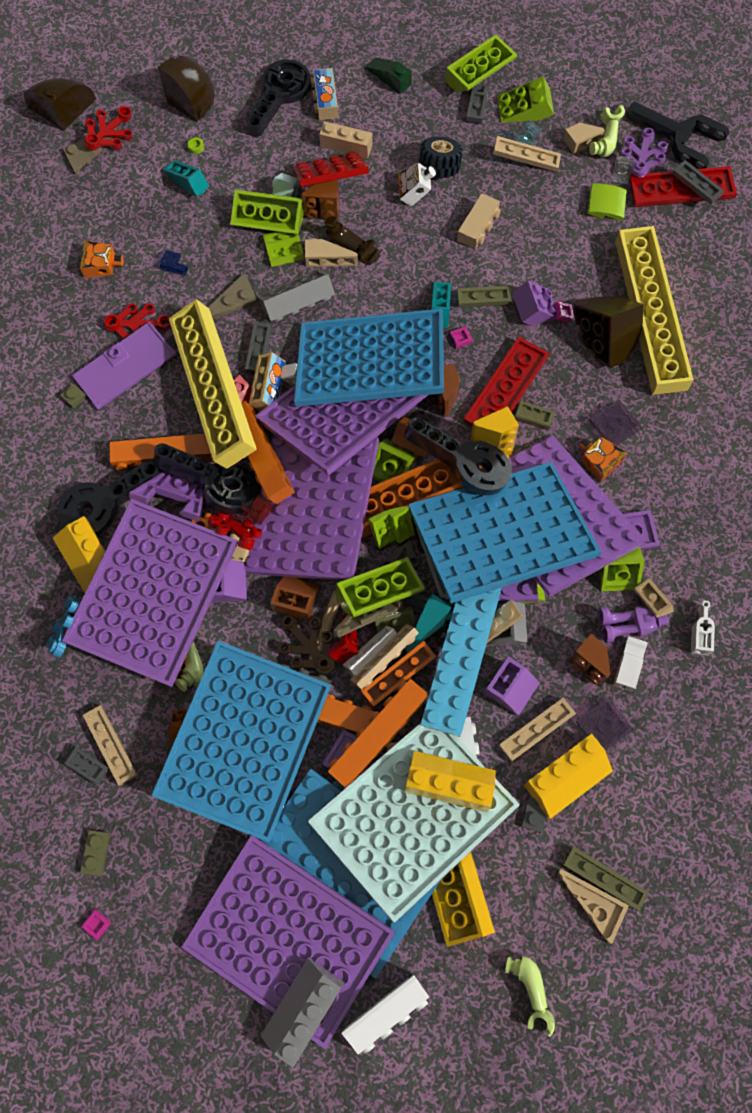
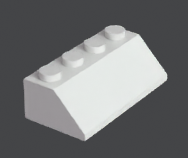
(385, 1014)

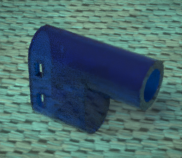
(172, 263)

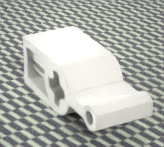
(703, 641)
(630, 664)

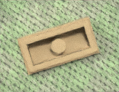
(653, 598)

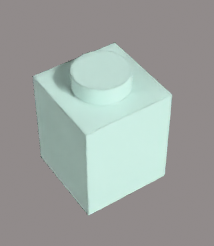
(285, 185)

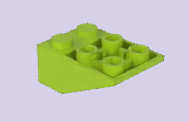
(526, 102)

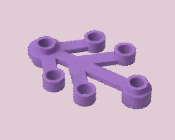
(641, 168)

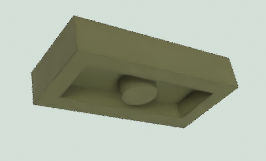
(397, 620)
(95, 853)

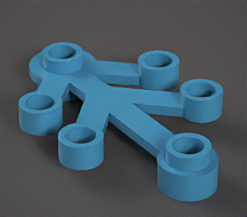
(54, 644)

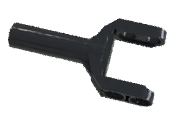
(679, 132)

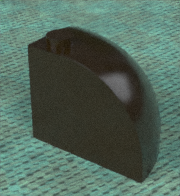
(187, 86)
(59, 100)
(609, 327)

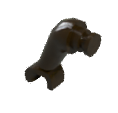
(346, 238)

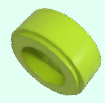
(195, 145)

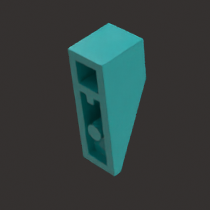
(187, 177)
(441, 300)
(434, 616)

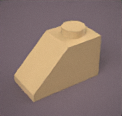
(581, 135)

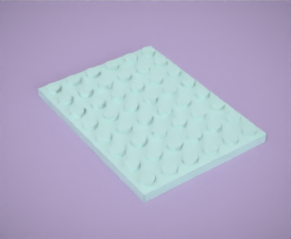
(400, 840)

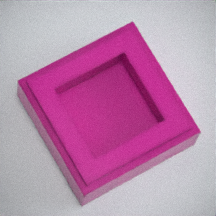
(564, 312)
(460, 337)
(96, 924)

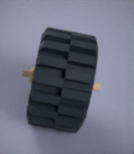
(442, 155)

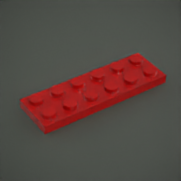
(665, 188)
(509, 380)

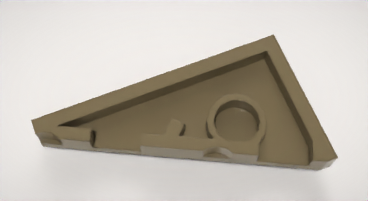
(79, 154)
(234, 298)
(350, 624)

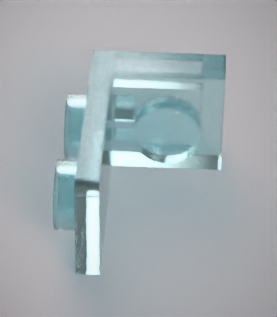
(529, 134)

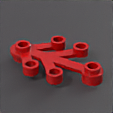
(94, 141)
(136, 321)
(243, 530)

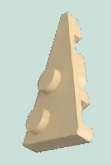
(600, 907)

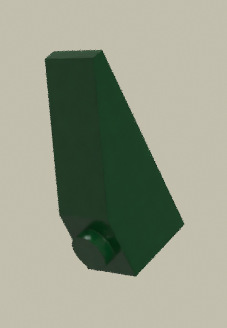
(391, 73)

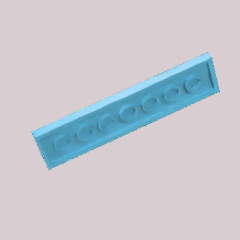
(460, 663)

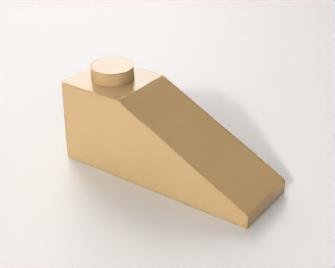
(324, 253)

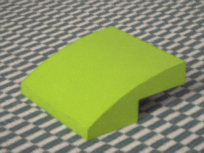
(607, 201)
(283, 248)
(391, 526)

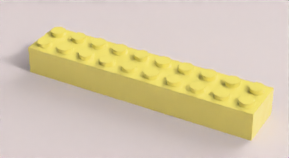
(661, 333)
(212, 385)

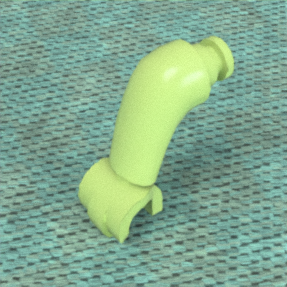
(607, 144)
(193, 670)
(532, 979)

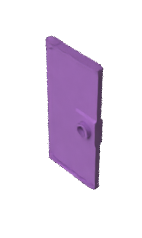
(124, 365)

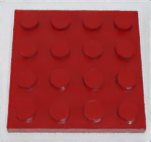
(330, 169)

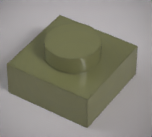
(73, 396)

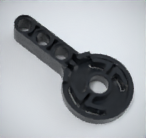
(279, 93)
(459, 455)
(209, 478)
(102, 498)

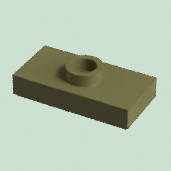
(534, 415)

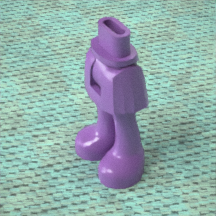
(642, 617)

